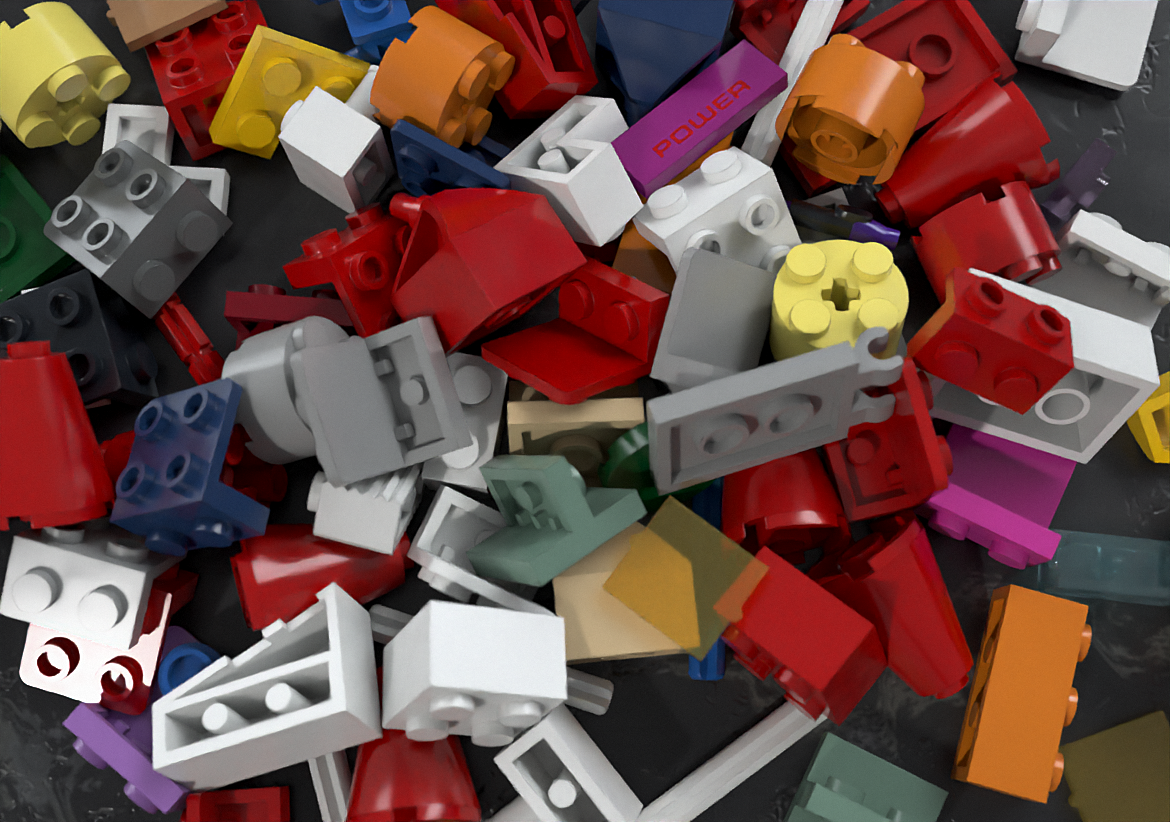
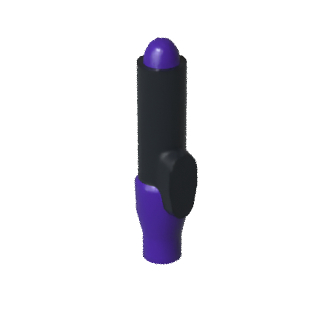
(843, 222)

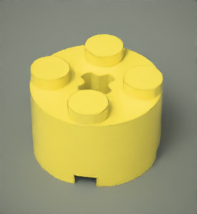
(55, 77)
(833, 295)

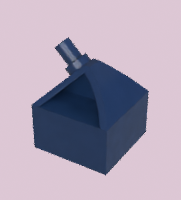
(657, 46)

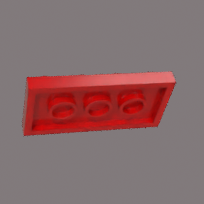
(943, 42)

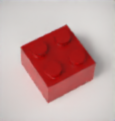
(807, 642)

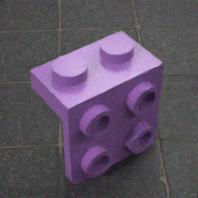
(127, 744)

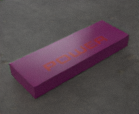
(698, 116)

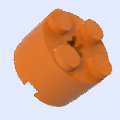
(441, 78)
(852, 111)

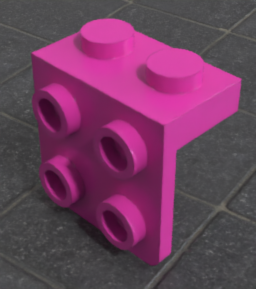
(1000, 497)

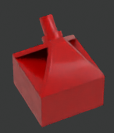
(479, 260)

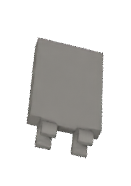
(768, 412)

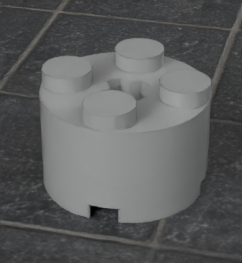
(269, 399)

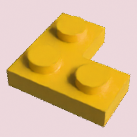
(270, 80)

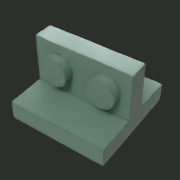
(547, 518)
(860, 787)

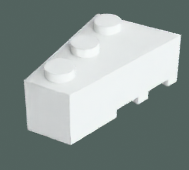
(275, 704)

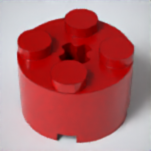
(989, 236)

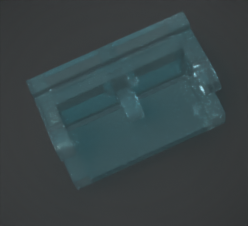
(1108, 568)

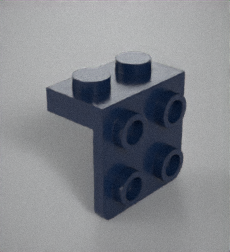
(434, 166)
(173, 474)

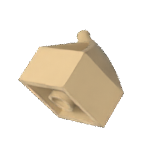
(594, 621)

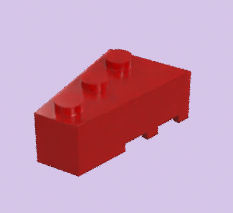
(547, 48)

